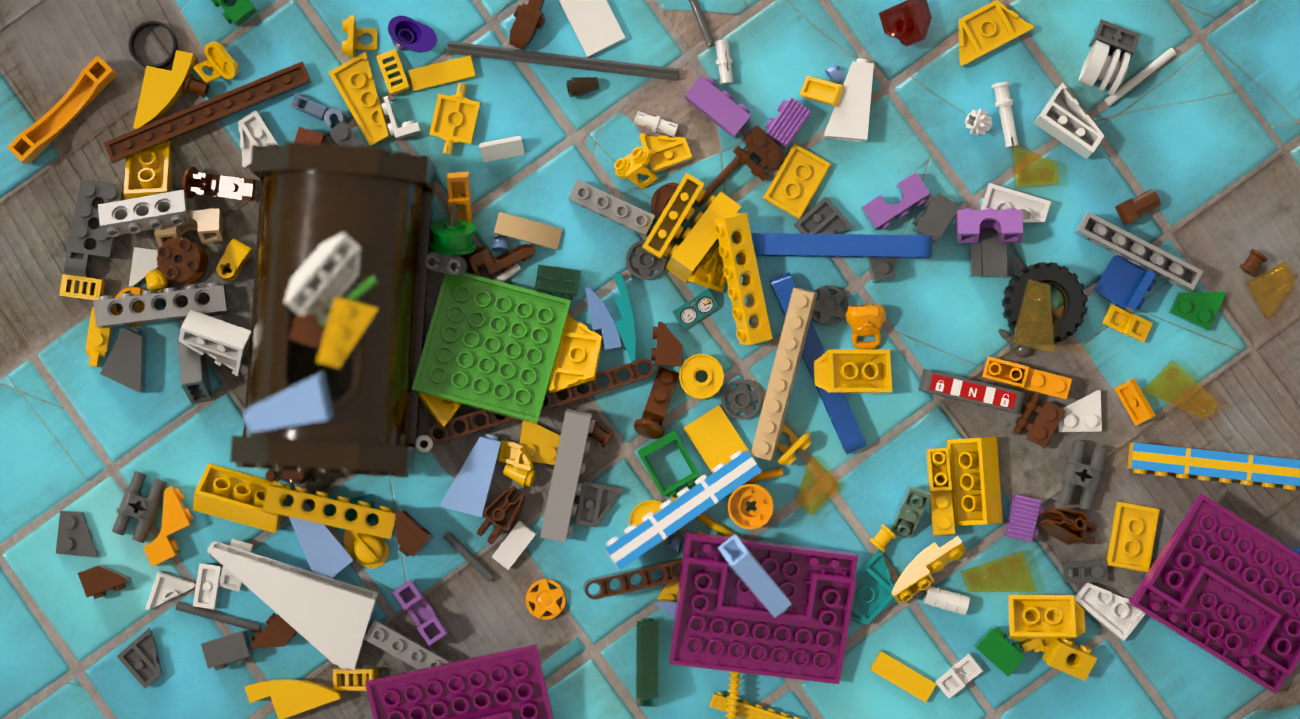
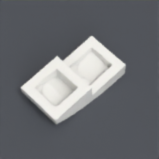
(514, 545)
(959, 675)

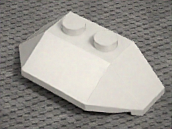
(324, 275)

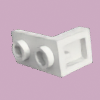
(408, 128)

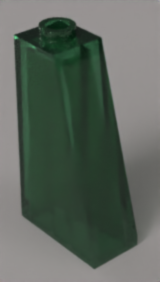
(647, 663)

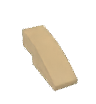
(527, 231)

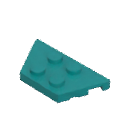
(872, 589)

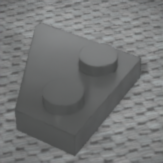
(823, 219)
(594, 503)
(74, 535)
(142, 659)

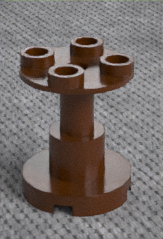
(182, 260)

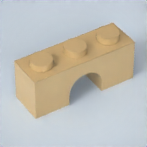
(207, 223)

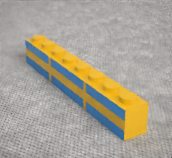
(1214, 464)

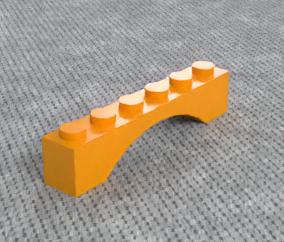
(78, 97)

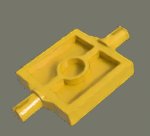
(454, 119)

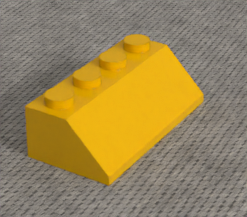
(975, 481)
(235, 498)

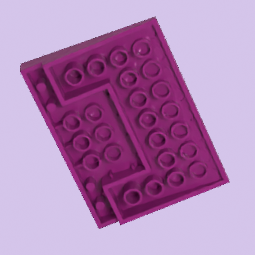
(1228, 593)
(729, 628)
(481, 687)

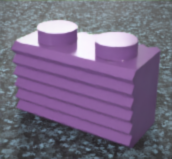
(788, 122)
(1023, 518)

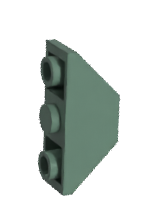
(910, 511)

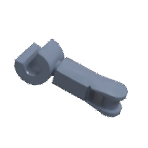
(318, 111)

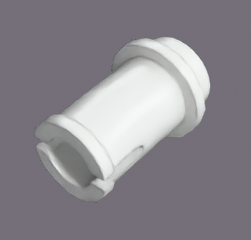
(420, 447)

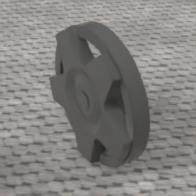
(644, 262)
(829, 305)
(741, 399)

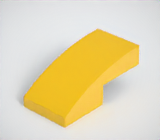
(1127, 323)

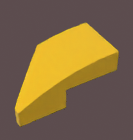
(515, 454)

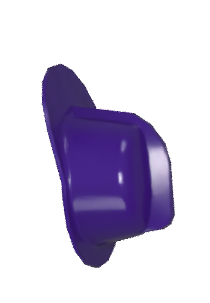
(411, 35)

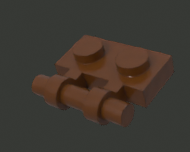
(764, 147)
(1045, 423)
(292, 476)

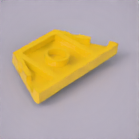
(988, 30)
(576, 356)

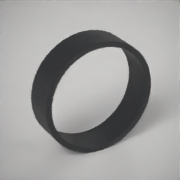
(146, 24)

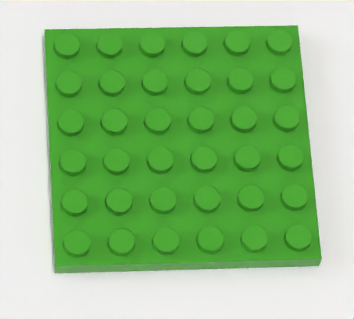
(491, 346)

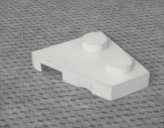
(253, 132)
(1083, 415)

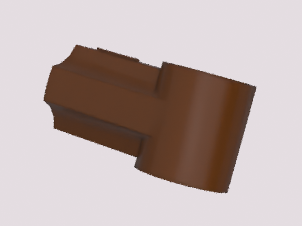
(1134, 208)

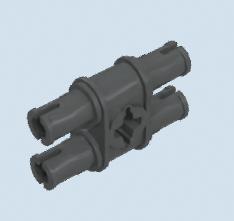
(446, 263)
(1071, 480)
(133, 496)

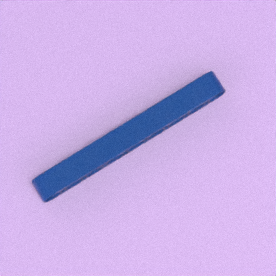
(842, 245)
(835, 403)

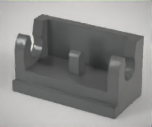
(1116, 37)

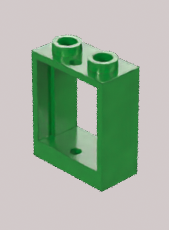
(672, 489)

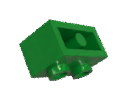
(1000, 651)

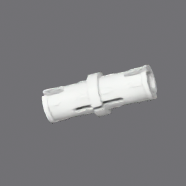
(724, 61)
(656, 123)

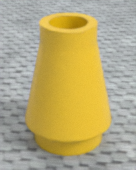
(519, 475)

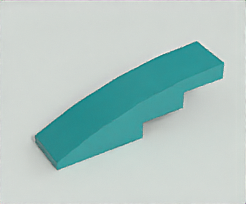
(626, 325)

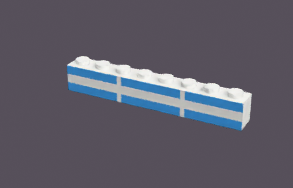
(682, 510)

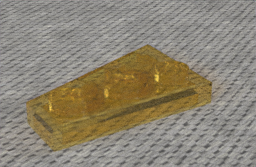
(1000, 575)

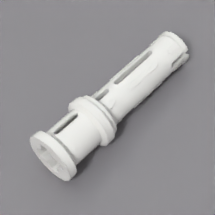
(1004, 103)

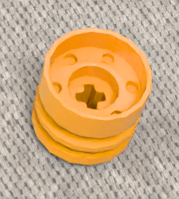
(738, 506)

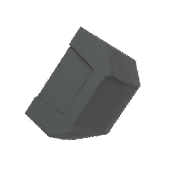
(991, 257)

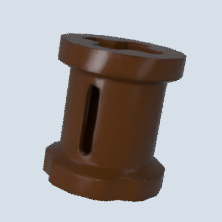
(196, 86)
(1253, 263)
(601, 434)

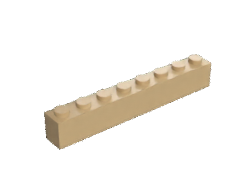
(783, 374)

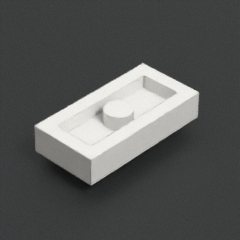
(207, 586)

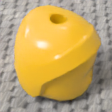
(156, 280)

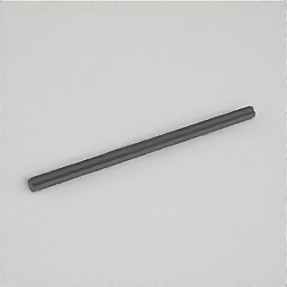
(563, 61)

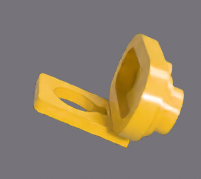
(351, 44)
(218, 61)
(635, 164)
(788, 452)

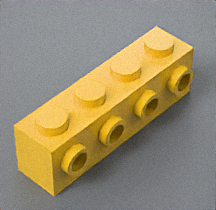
(676, 211)

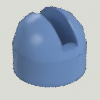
(833, 73)
(500, 244)
(676, 543)

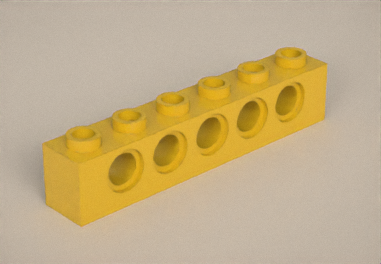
(751, 286)
(382, 528)

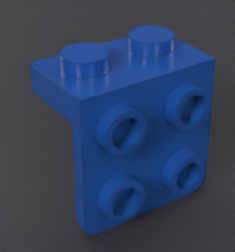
(1125, 284)

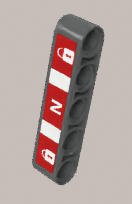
(971, 391)

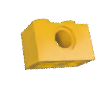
(1078, 665)

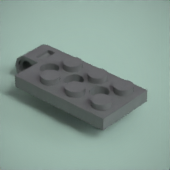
(78, 257)

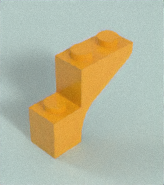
(174, 519)

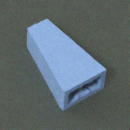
(294, 406)
(473, 483)
(321, 546)
(754, 576)

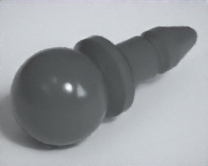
(1019, 350)

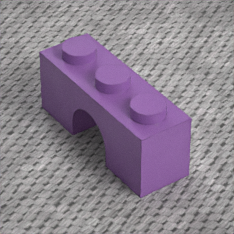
(912, 192)
(1006, 222)
(421, 611)

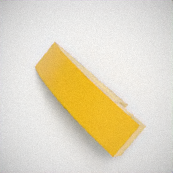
(162, 89)
(292, 695)

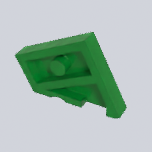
(1197, 307)

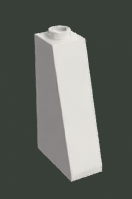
(851, 117)

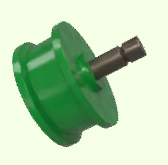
(452, 234)

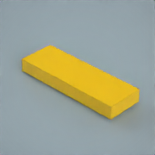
(442, 73)
(903, 676)

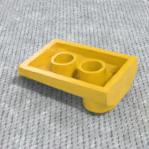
(854, 371)
(1044, 617)

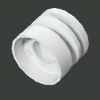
(1104, 68)

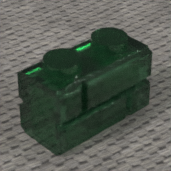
(558, 281)

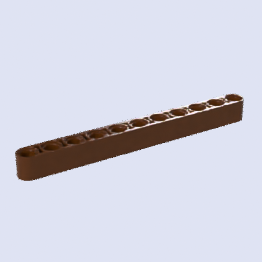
(553, 401)

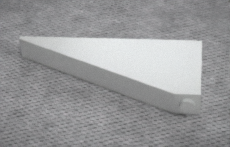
(319, 608)

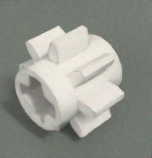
(978, 122)

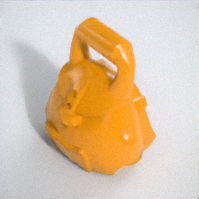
(866, 321)

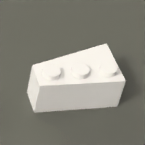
(1069, 123)
(216, 338)

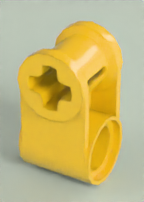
(235, 258)

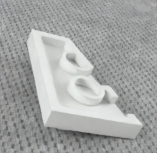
(1000, 198)
(1109, 610)

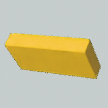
(822, 91)

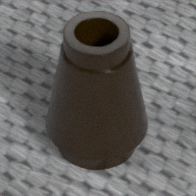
(581, 86)

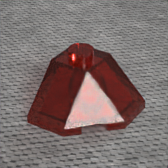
(907, 21)

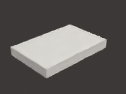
(593, 24)

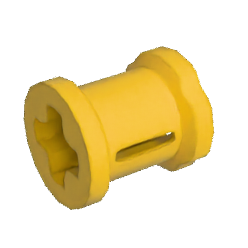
(882, 538)

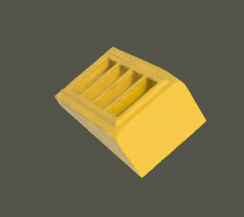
(393, 90)
(99, 287)
(337, 678)

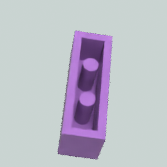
(718, 106)

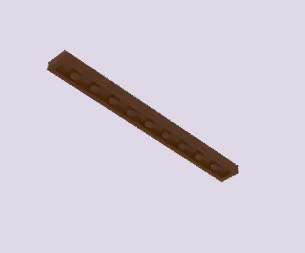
(207, 112)

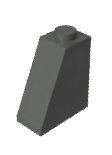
(128, 360)
(194, 374)

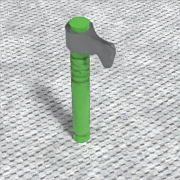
(358, 292)

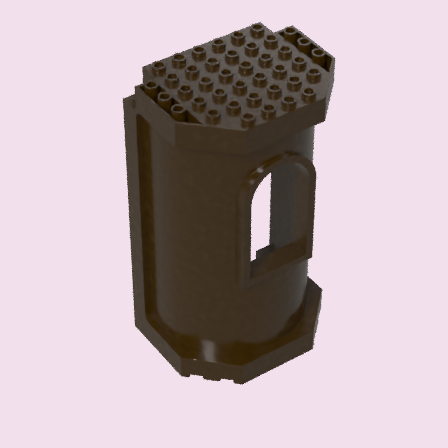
(387, 211)

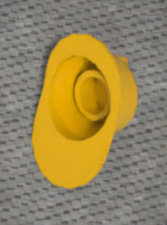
(366, 549)

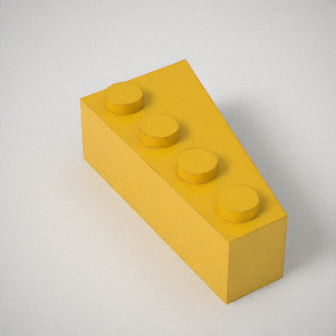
(699, 238)

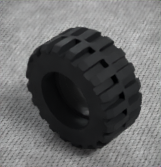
(1061, 279)

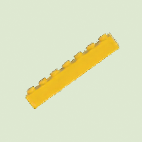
(746, 710)

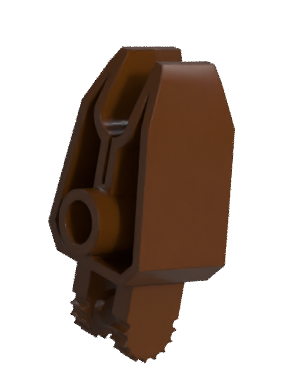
(527, 22)
(502, 514)
(1068, 526)

